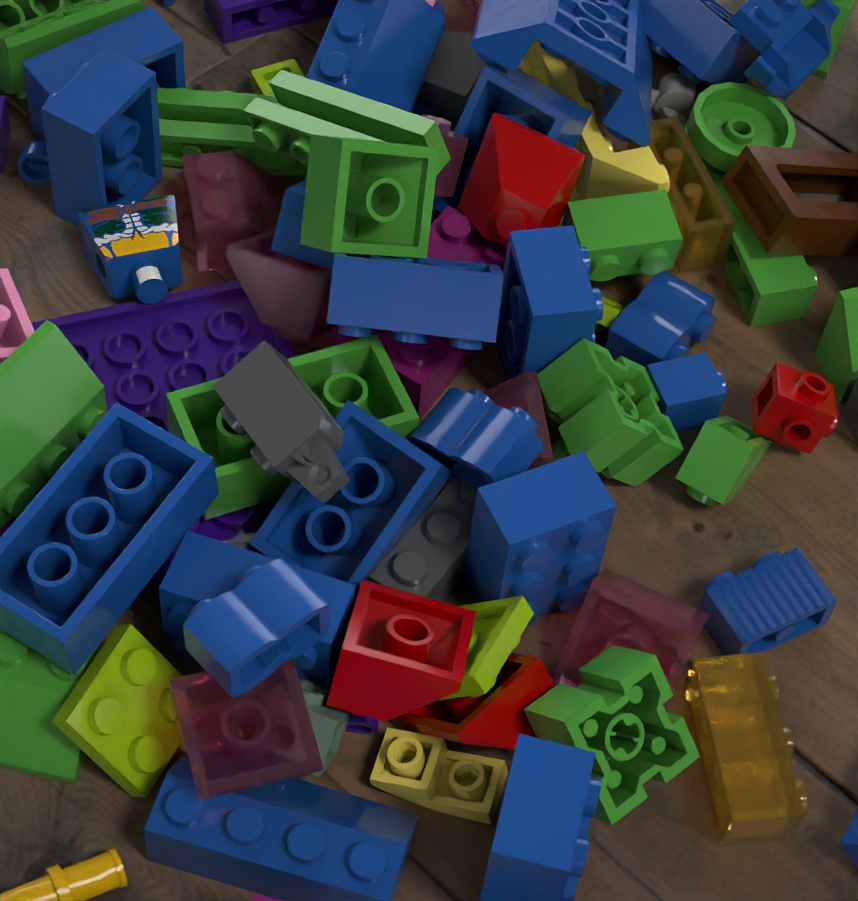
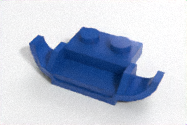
(789, 39)

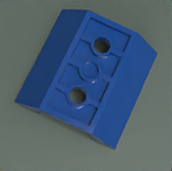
(596, 34)

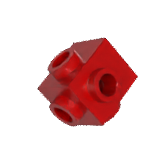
(794, 408)

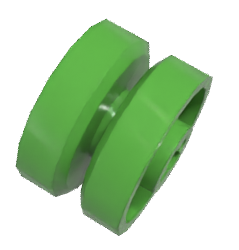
(736, 116)

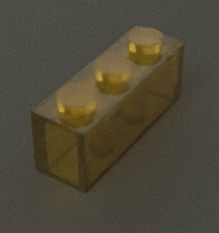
(695, 199)
(744, 749)

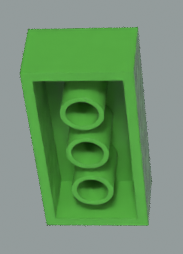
(336, 374)

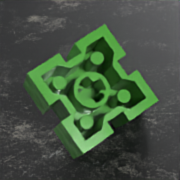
(608, 413)
(621, 720)

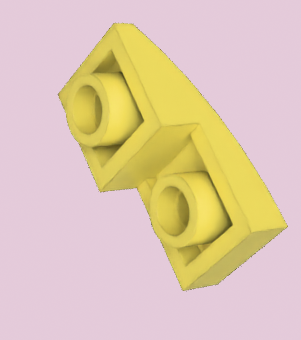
(437, 778)

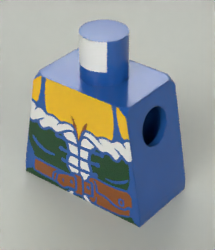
(134, 247)

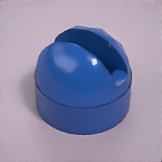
(34, 163)

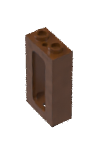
(763, 189)

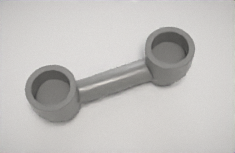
(673, 90)

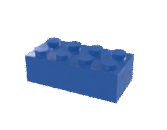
(99, 534)

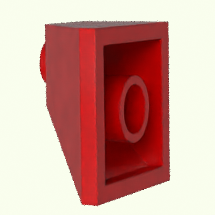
(518, 180)
(399, 653)
(490, 718)

